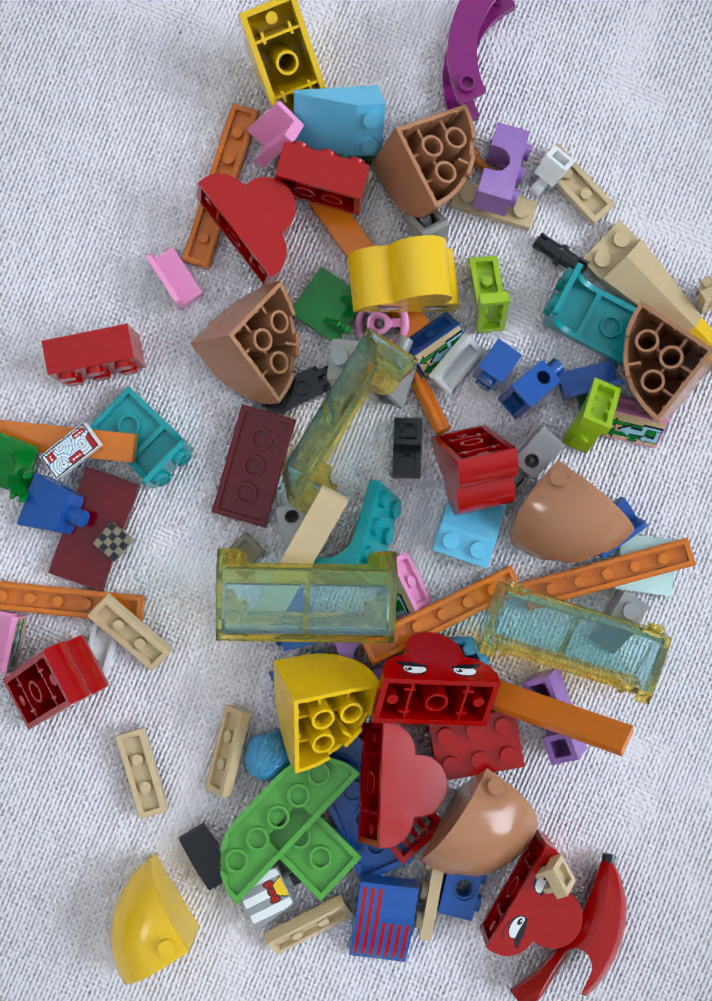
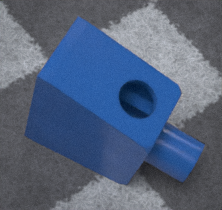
(531, 387)
(52, 506)

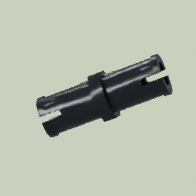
(558, 253)

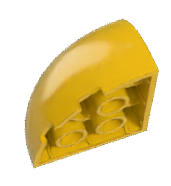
(321, 705)
(149, 923)

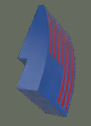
(383, 917)

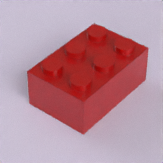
(323, 177)
(93, 355)
(471, 749)

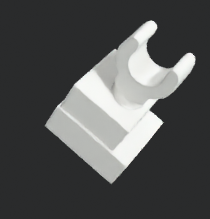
(551, 170)

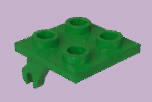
(326, 305)
(16, 466)

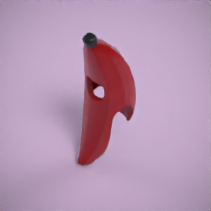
(599, 936)

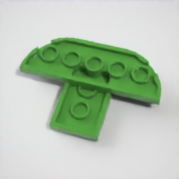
(289, 826)

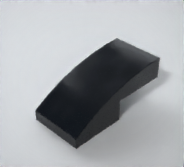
(407, 448)
(203, 854)

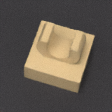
(704, 300)
(558, 876)

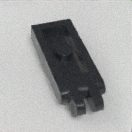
(303, 388)

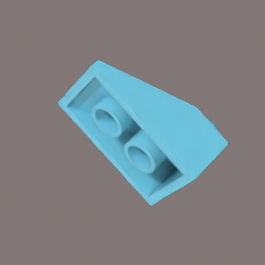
(341, 119)
(468, 535)

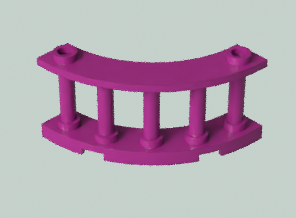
(460, 68)

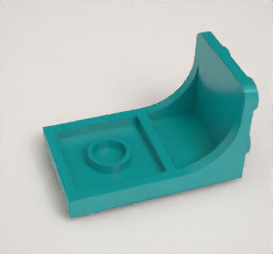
(588, 315)
(158, 444)
(374, 526)

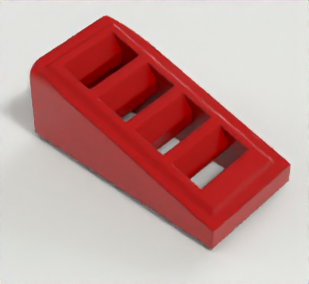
(420, 840)

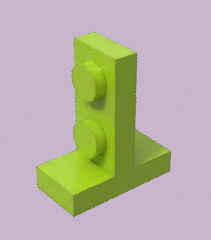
(489, 296)
(593, 417)

